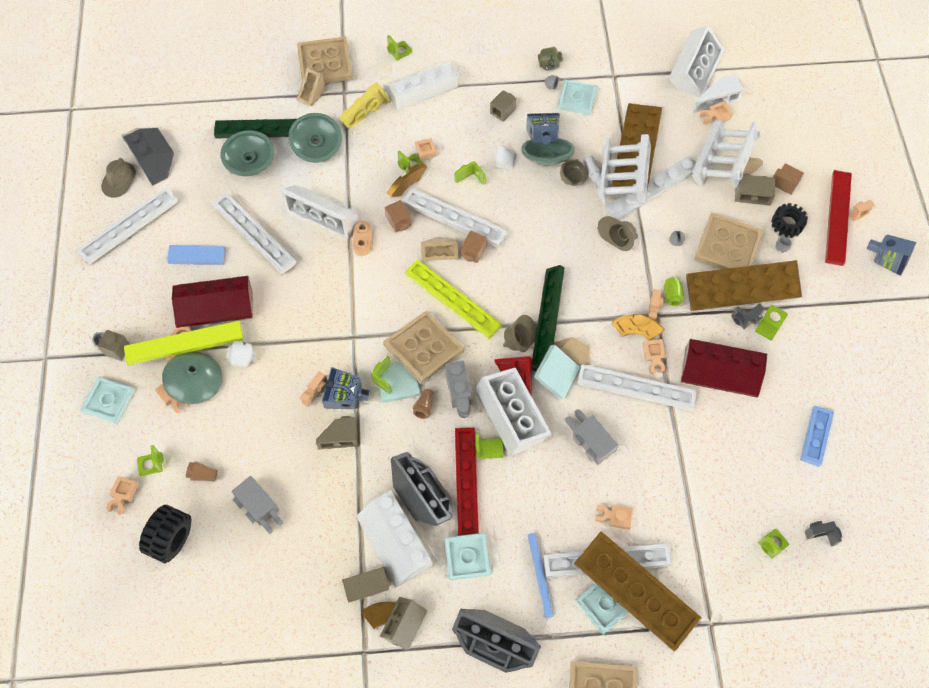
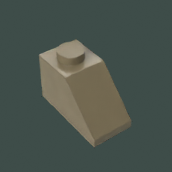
(339, 434)

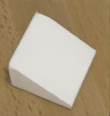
(504, 158)

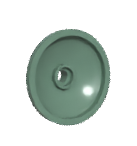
(313, 128)
(244, 147)
(548, 154)
(192, 386)

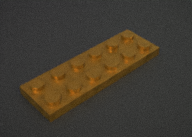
(638, 122)
(743, 285)
(637, 591)

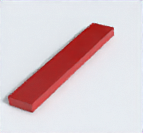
(838, 218)
(466, 481)

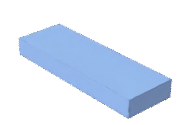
(196, 254)
(817, 436)

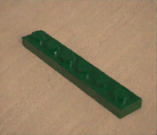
(268, 127)
(548, 314)

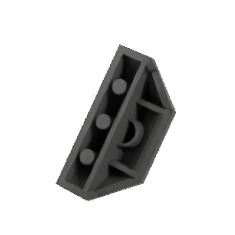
(150, 152)
(420, 490)
(495, 640)

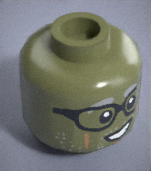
(550, 58)

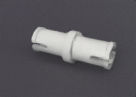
(593, 171)

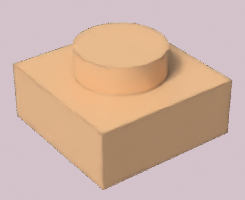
(425, 148)
(861, 209)

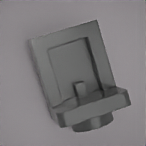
(744, 320)
(819, 529)

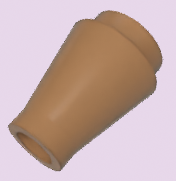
(423, 405)
(200, 472)

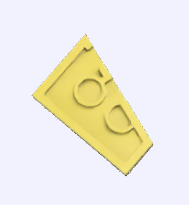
(367, 102)

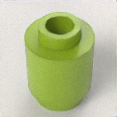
(673, 291)

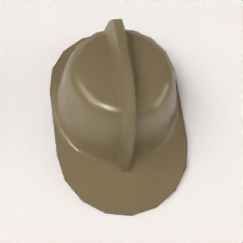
(118, 178)
(617, 233)
(520, 334)

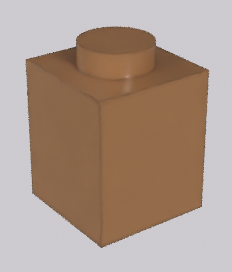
(787, 178)
(398, 216)
(473, 247)

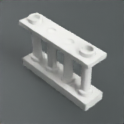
(714, 144)
(640, 175)

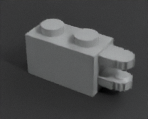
(458, 387)
(592, 437)
(257, 503)

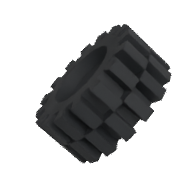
(792, 212)

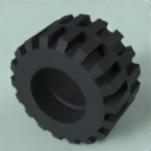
(165, 533)

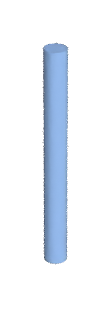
(540, 575)

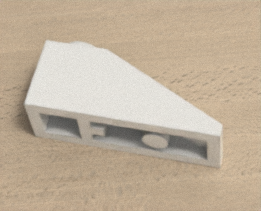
(725, 89)

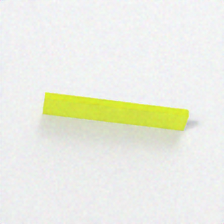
(453, 299)
(183, 343)

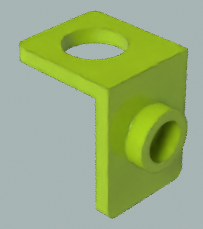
(392, 48)
(404, 162)
(469, 169)
(768, 327)
(378, 371)
(488, 448)
(157, 460)
(770, 546)

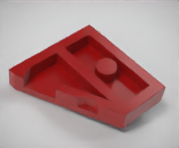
(522, 365)

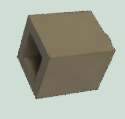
(503, 105)
(113, 345)

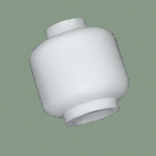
(240, 354)

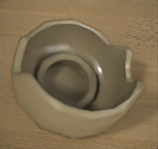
(573, 172)

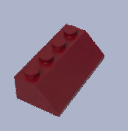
(212, 301)
(723, 368)

